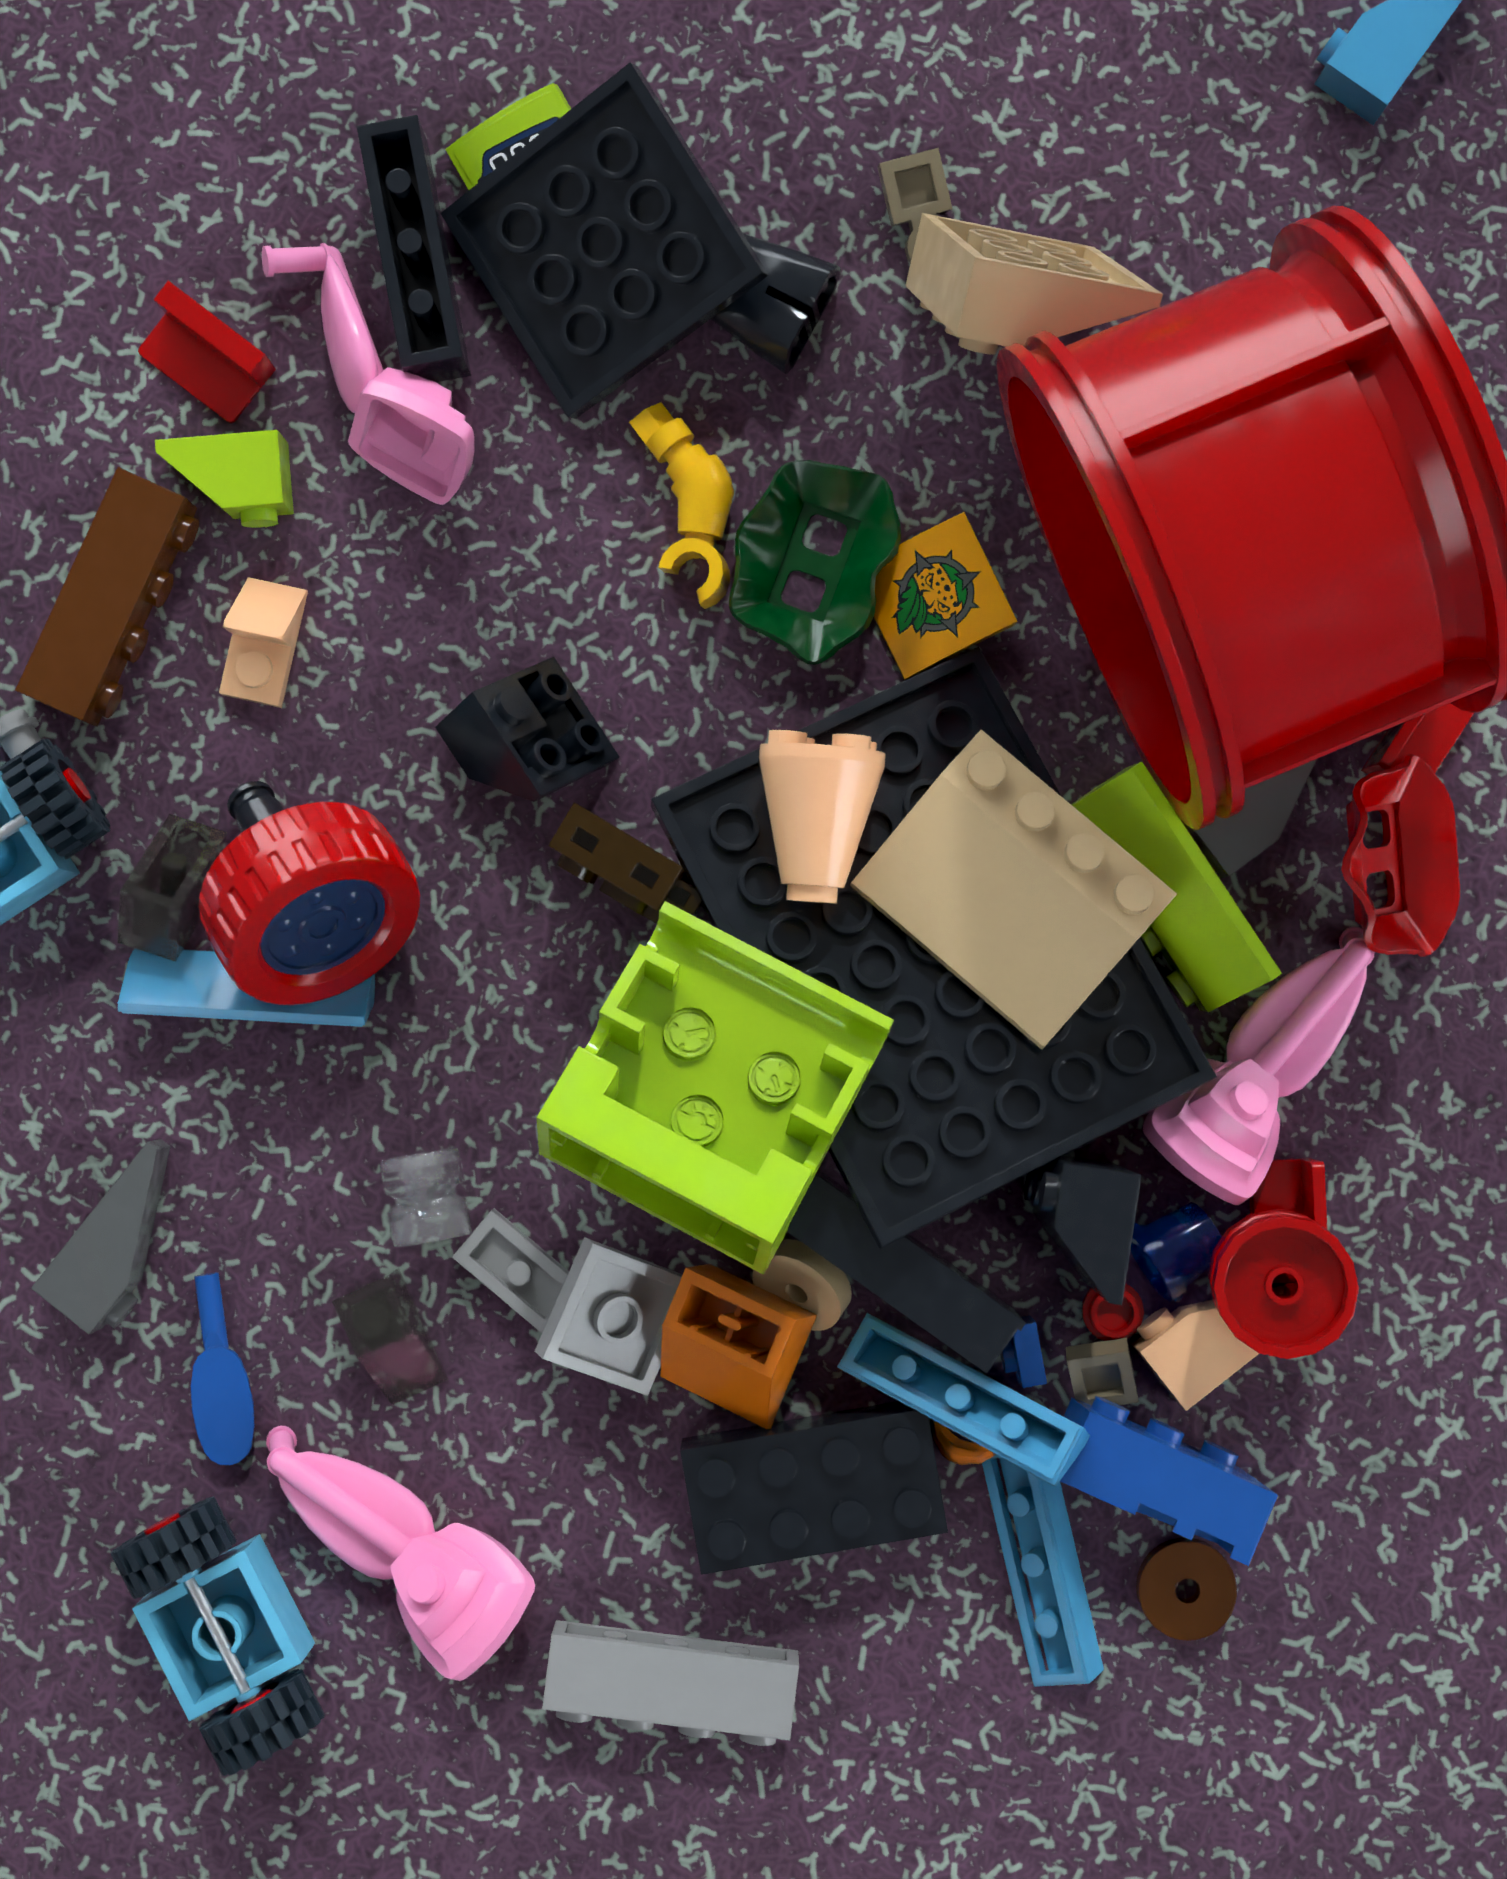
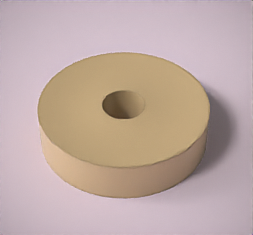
(807, 1281)

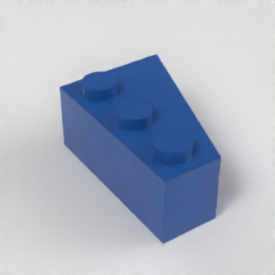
(1167, 1479)

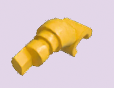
(702, 494)

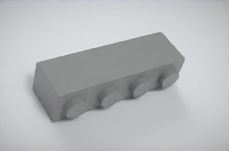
(671, 1682)

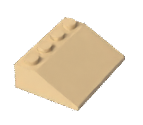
(1010, 284)
(1012, 889)

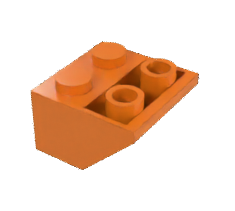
(732, 1342)

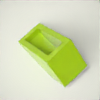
(237, 471)

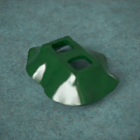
(772, 548)

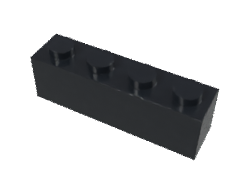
(413, 249)

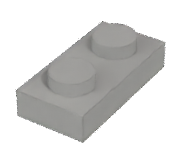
(513, 1268)

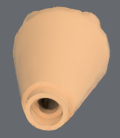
(818, 807)

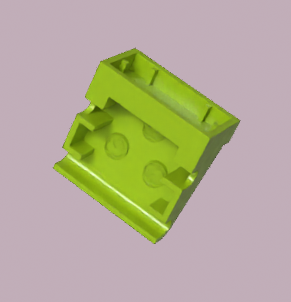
(712, 1086)

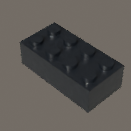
(812, 1486)

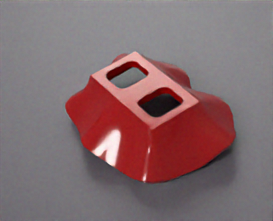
(1415, 855)

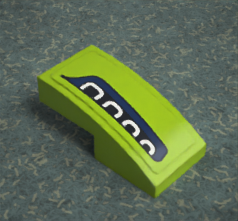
(506, 133)

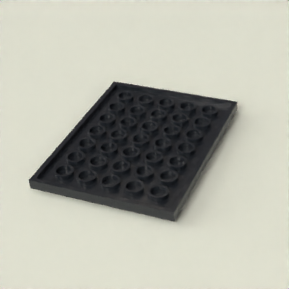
(956, 1088)

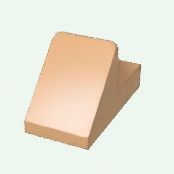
(262, 642)

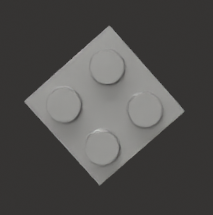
(610, 1317)

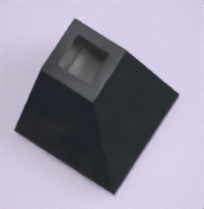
(527, 733)

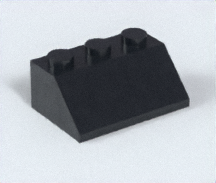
(1089, 1216)

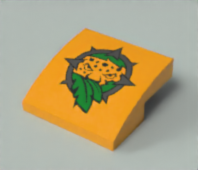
(939, 597)

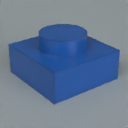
(1025, 1356)

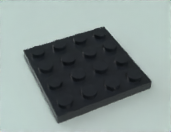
(604, 242)

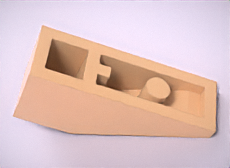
(1191, 1350)

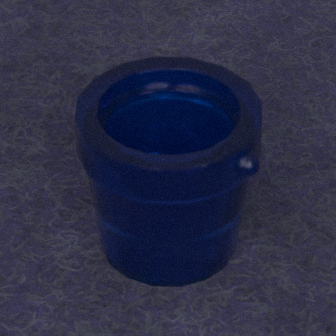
(1175, 1249)

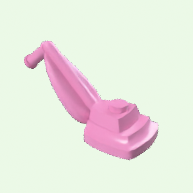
(400, 418)
(1231, 1126)
(453, 1585)

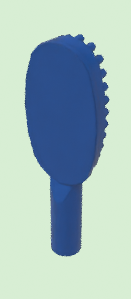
(220, 1383)

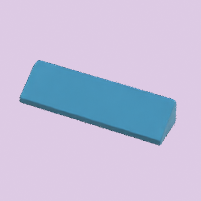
(202, 989)
(964, 1400)
(1052, 1575)

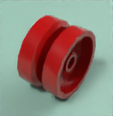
(1310, 1310)

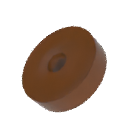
(1199, 1614)

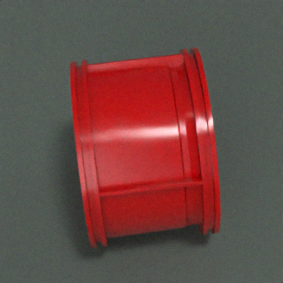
(1271, 511)

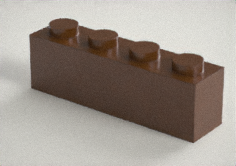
(109, 598)

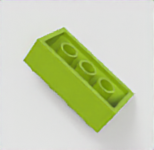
(1202, 927)

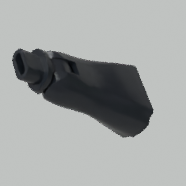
(784, 307)

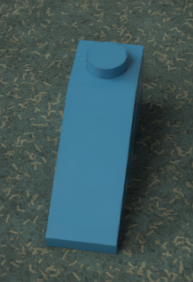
(1380, 53)

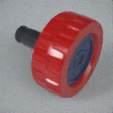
(306, 898)

